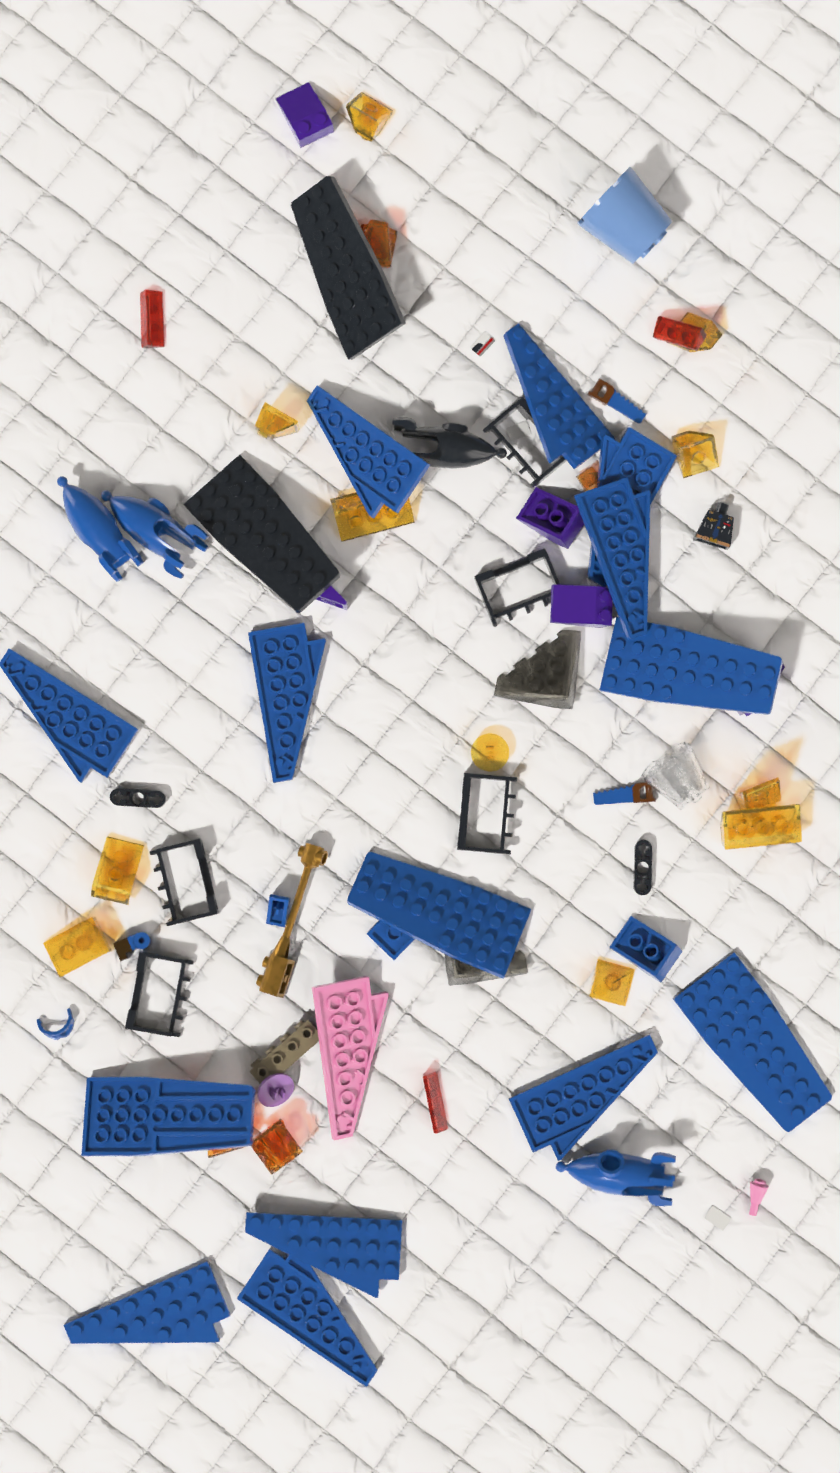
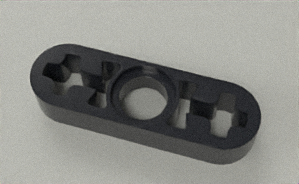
(123, 802)
(648, 882)

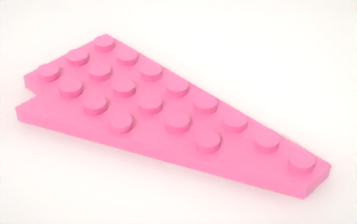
(347, 1034)

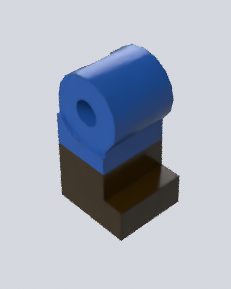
(137, 941)

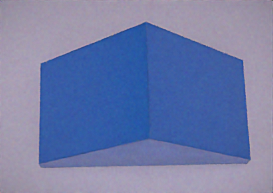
(277, 910)

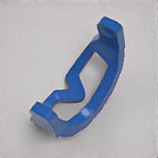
(56, 1035)

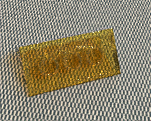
(355, 521)
(761, 826)

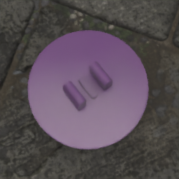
(275, 1090)

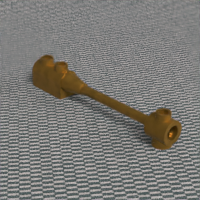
(278, 965)

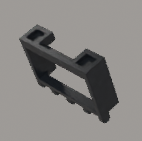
(522, 406)
(490, 575)
(465, 807)
(201, 856)
(133, 1011)

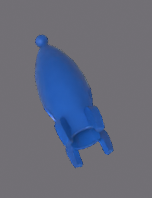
(149, 520)
(97, 528)
(623, 1174)

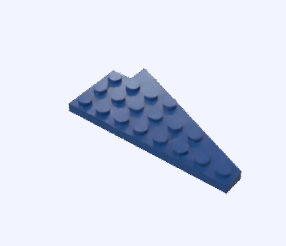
(559, 413)
(639, 461)
(569, 1104)
(343, 1247)
(167, 1312)

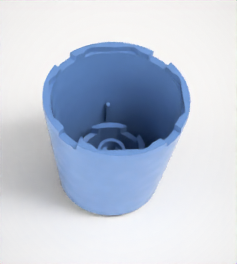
(627, 218)

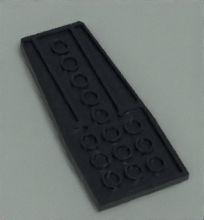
(345, 269)
(263, 534)

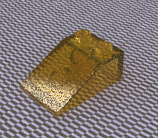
(760, 796)
(117, 870)
(77, 946)

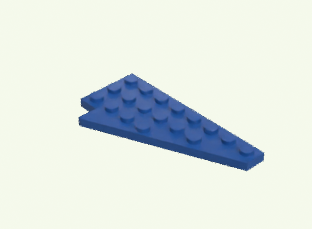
(373, 461)
(620, 537)
(286, 680)
(76, 725)
(300, 1305)

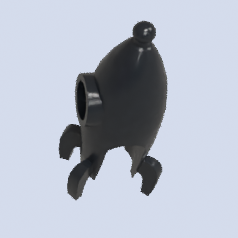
(456, 445)

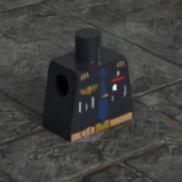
(716, 528)

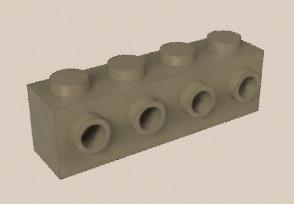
(287, 1053)

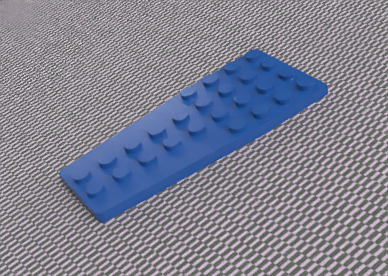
(690, 670)
(441, 912)
(754, 1042)
(164, 1116)

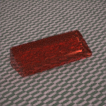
(152, 319)
(679, 333)
(435, 1102)

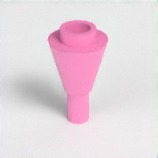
(757, 1192)

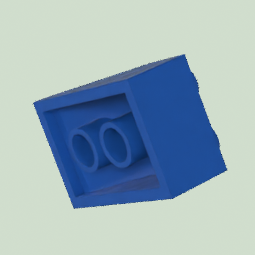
(646, 949)

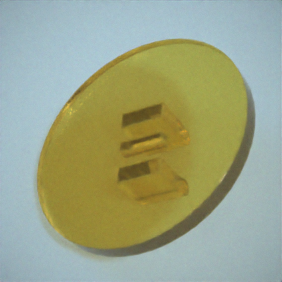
(490, 752)

